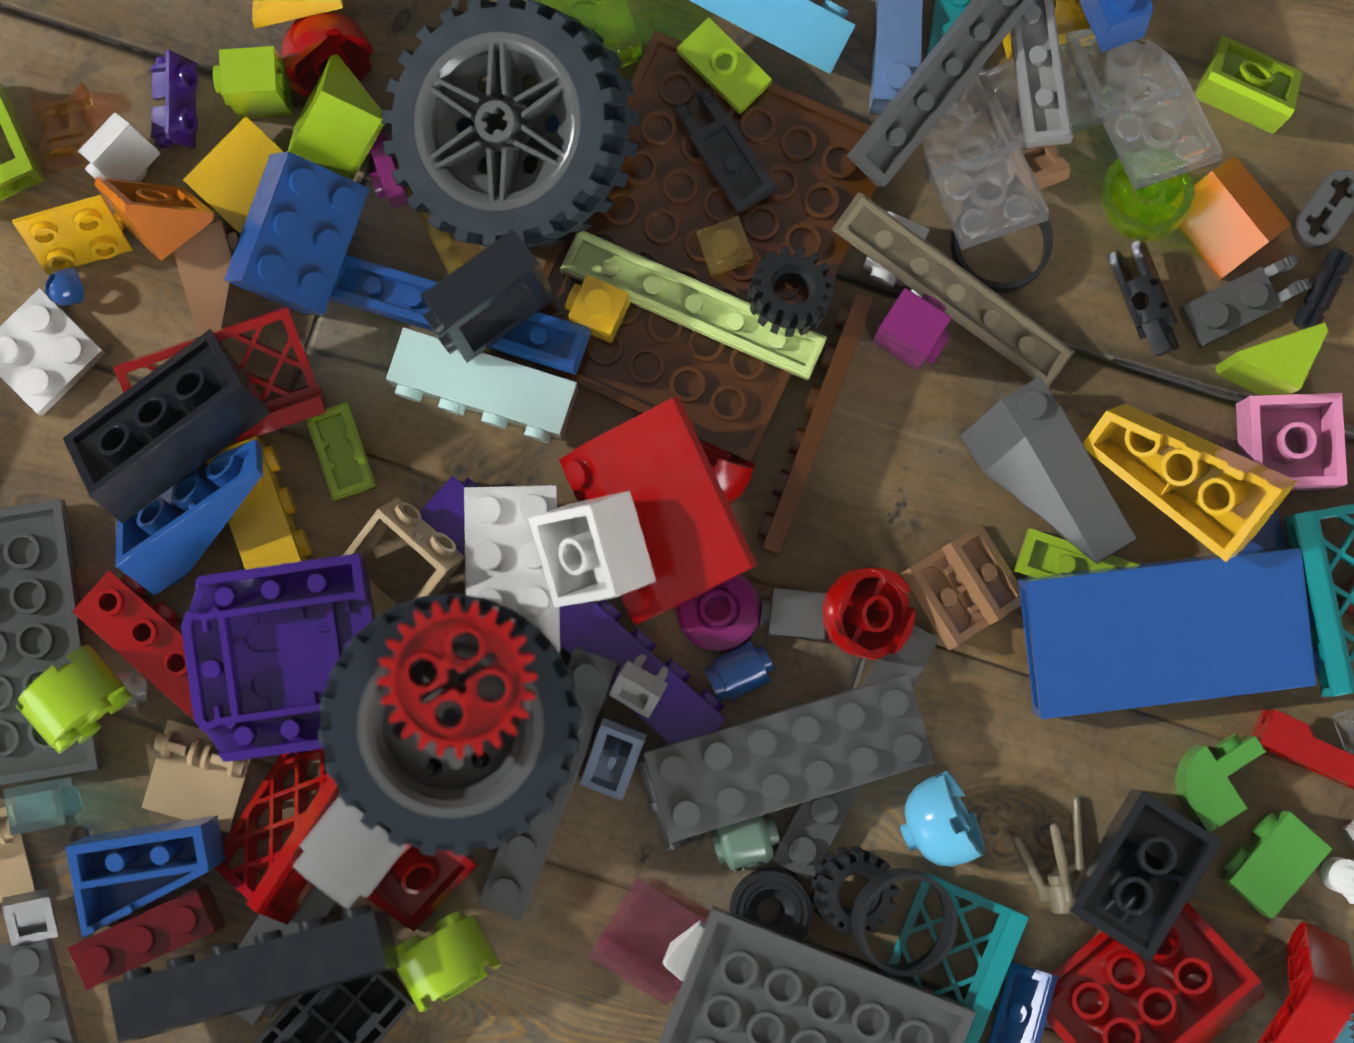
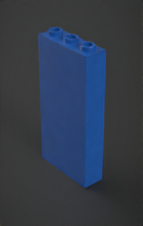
(1168, 632)

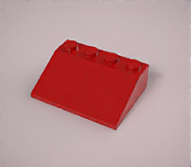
(677, 501)
(1181, 996)

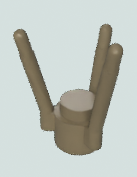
(1062, 883)

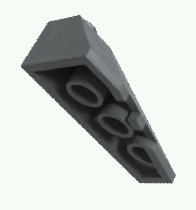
(1041, 461)

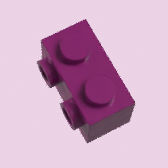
(914, 329)

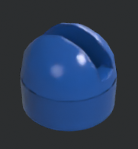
(65, 287)

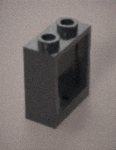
(487, 297)

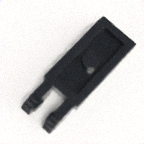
(726, 155)

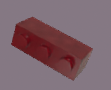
(146, 936)

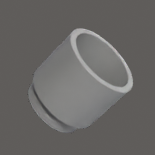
(345, 855)

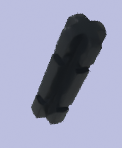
(1323, 289)

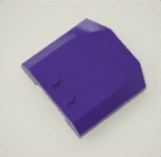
(265, 650)

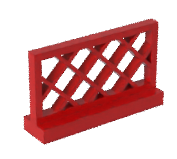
(285, 408)
(282, 886)

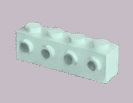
(485, 385)

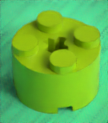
(72, 698)
(445, 960)

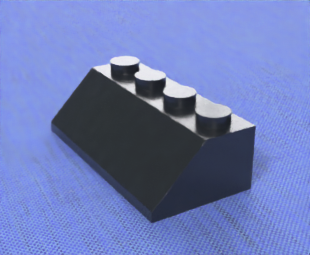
(164, 427)

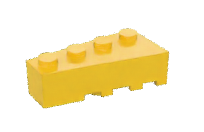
(1190, 479)

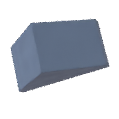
(613, 758)

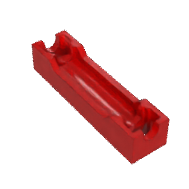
(1295, 742)

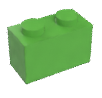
(1274, 862)

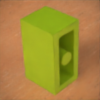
(253, 82)

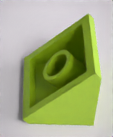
(1250, 85)
(337, 122)
(1276, 365)

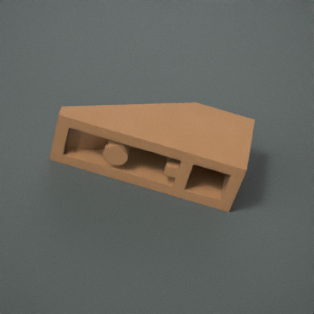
(202, 269)

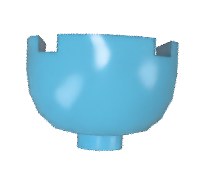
(940, 823)

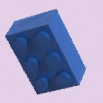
(296, 233)

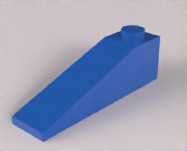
(178, 526)

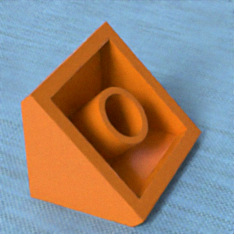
(156, 213)
(1231, 217)

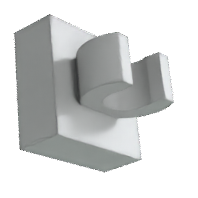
(638, 687)

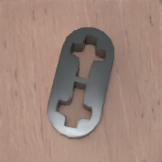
(1318, 204)

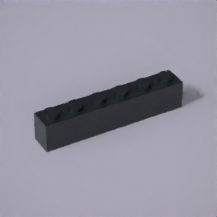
(253, 975)

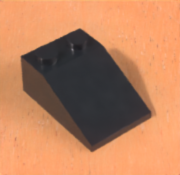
(1143, 873)

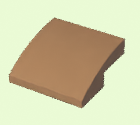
(964, 586)

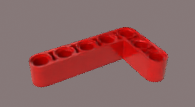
(1319, 989)

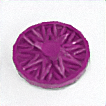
(722, 616)

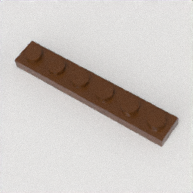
(820, 404)

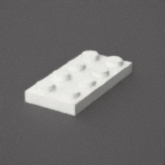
(503, 554)

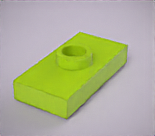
(724, 65)
(341, 452)

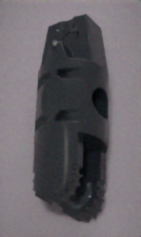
(1158, 317)

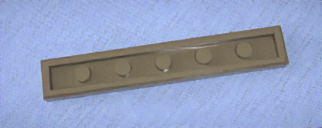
(964, 296)

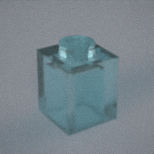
(42, 805)

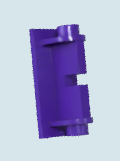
(176, 83)

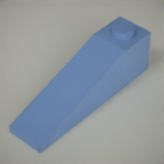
(895, 49)

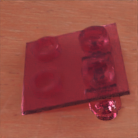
(640, 937)

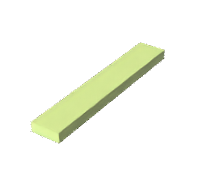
(691, 304)

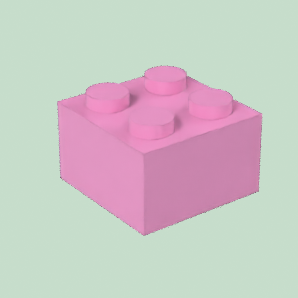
(1296, 437)

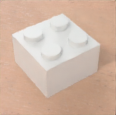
(592, 549)

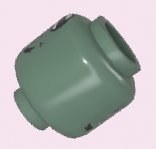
(746, 843)

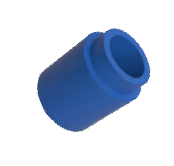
(739, 671)

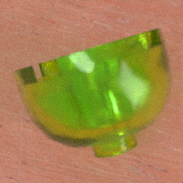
(1148, 211)

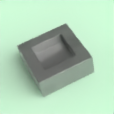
(30, 917)

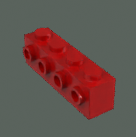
(140, 632)

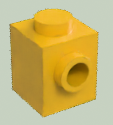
(598, 307)

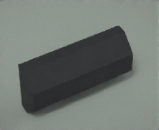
(342, 1013)

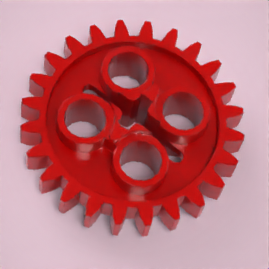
(482, 715)

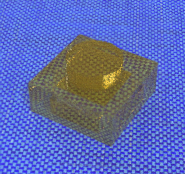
(724, 246)

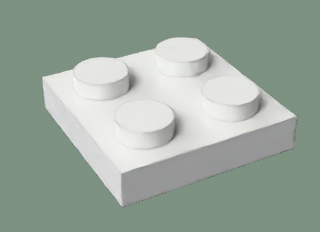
(44, 352)

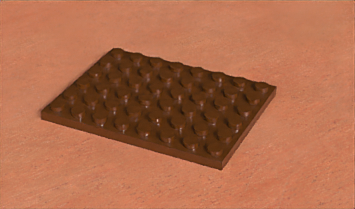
(658, 216)

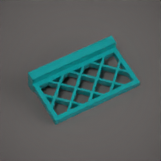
(1327, 635)
(992, 964)

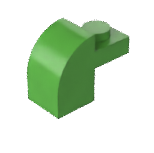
(1204, 781)

